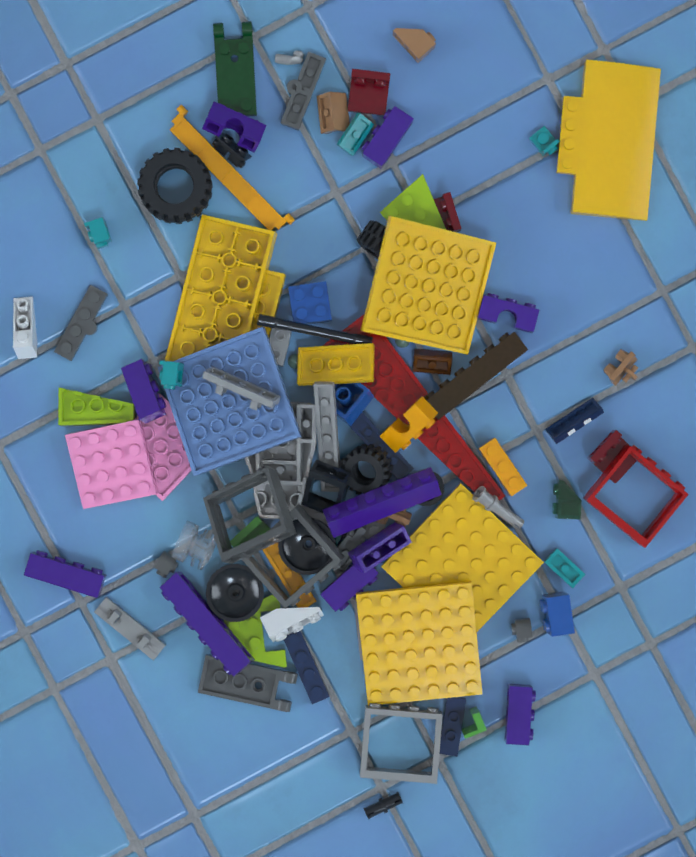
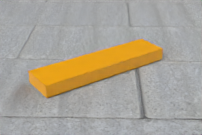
(290, 579)

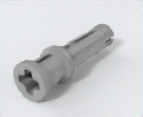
(492, 503)

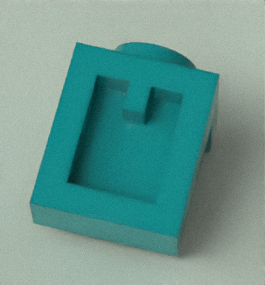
(544, 141)

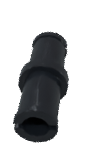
(383, 805)

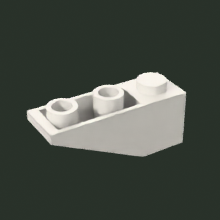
(24, 328)
(285, 621)

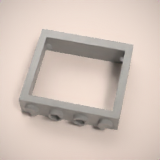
(397, 774)

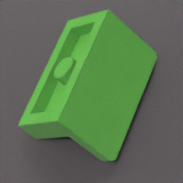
(252, 530)
(476, 728)

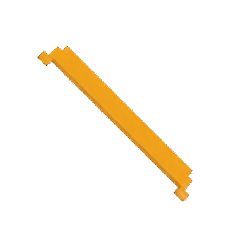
(226, 173)

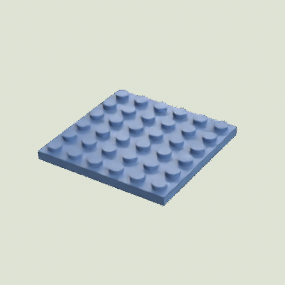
(224, 426)

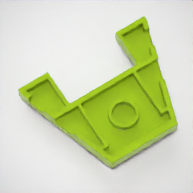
(252, 638)

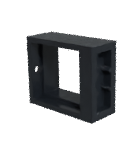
(338, 478)

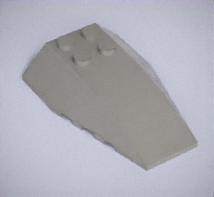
(290, 460)

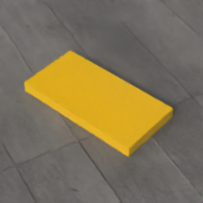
(336, 364)

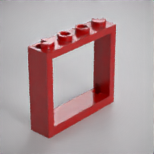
(679, 496)

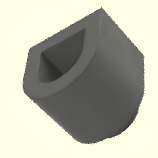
(165, 564)
(522, 629)

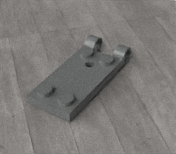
(242, 688)

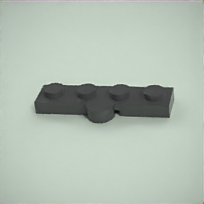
(302, 90)
(81, 323)

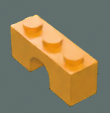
(419, 415)
(502, 466)

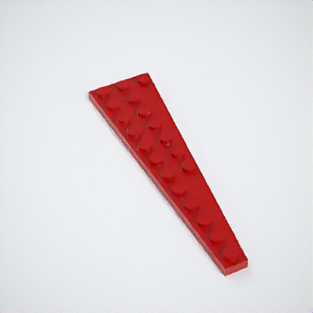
(398, 390)

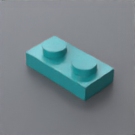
(355, 134)
(564, 568)

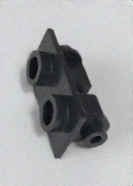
(226, 144)

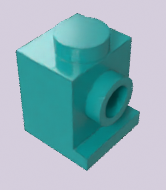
(98, 232)
(171, 374)

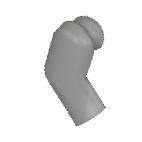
(297, 58)

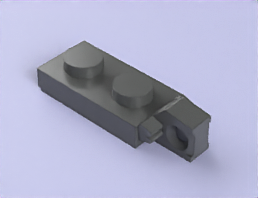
(349, 542)

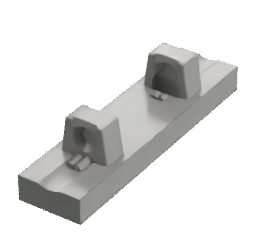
(255, 393)
(130, 628)

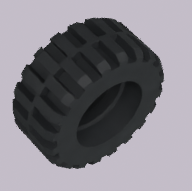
(157, 167)

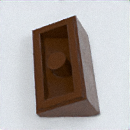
(432, 361)

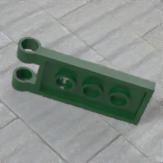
(236, 79)

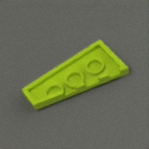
(86, 409)

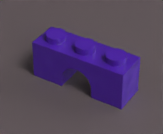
(248, 129)
(524, 315)

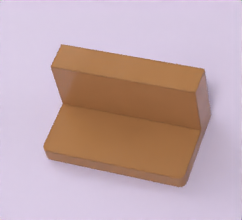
(333, 112)

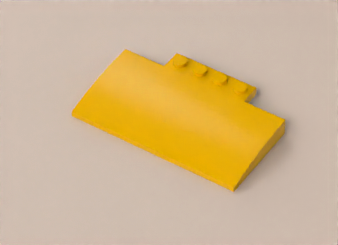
(610, 140)
(225, 286)

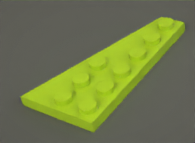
(415, 205)

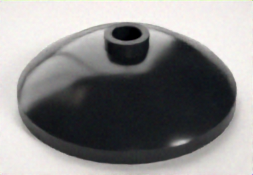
(305, 558)
(220, 593)

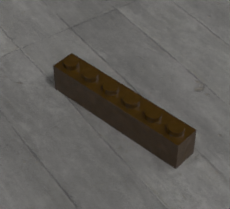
(476, 375)

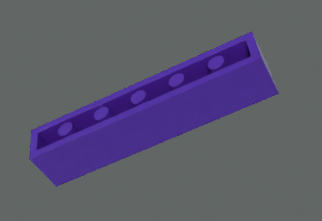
(382, 502)
(209, 626)

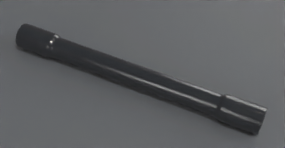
(273, 322)

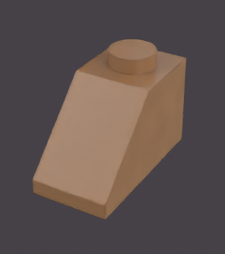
(415, 42)

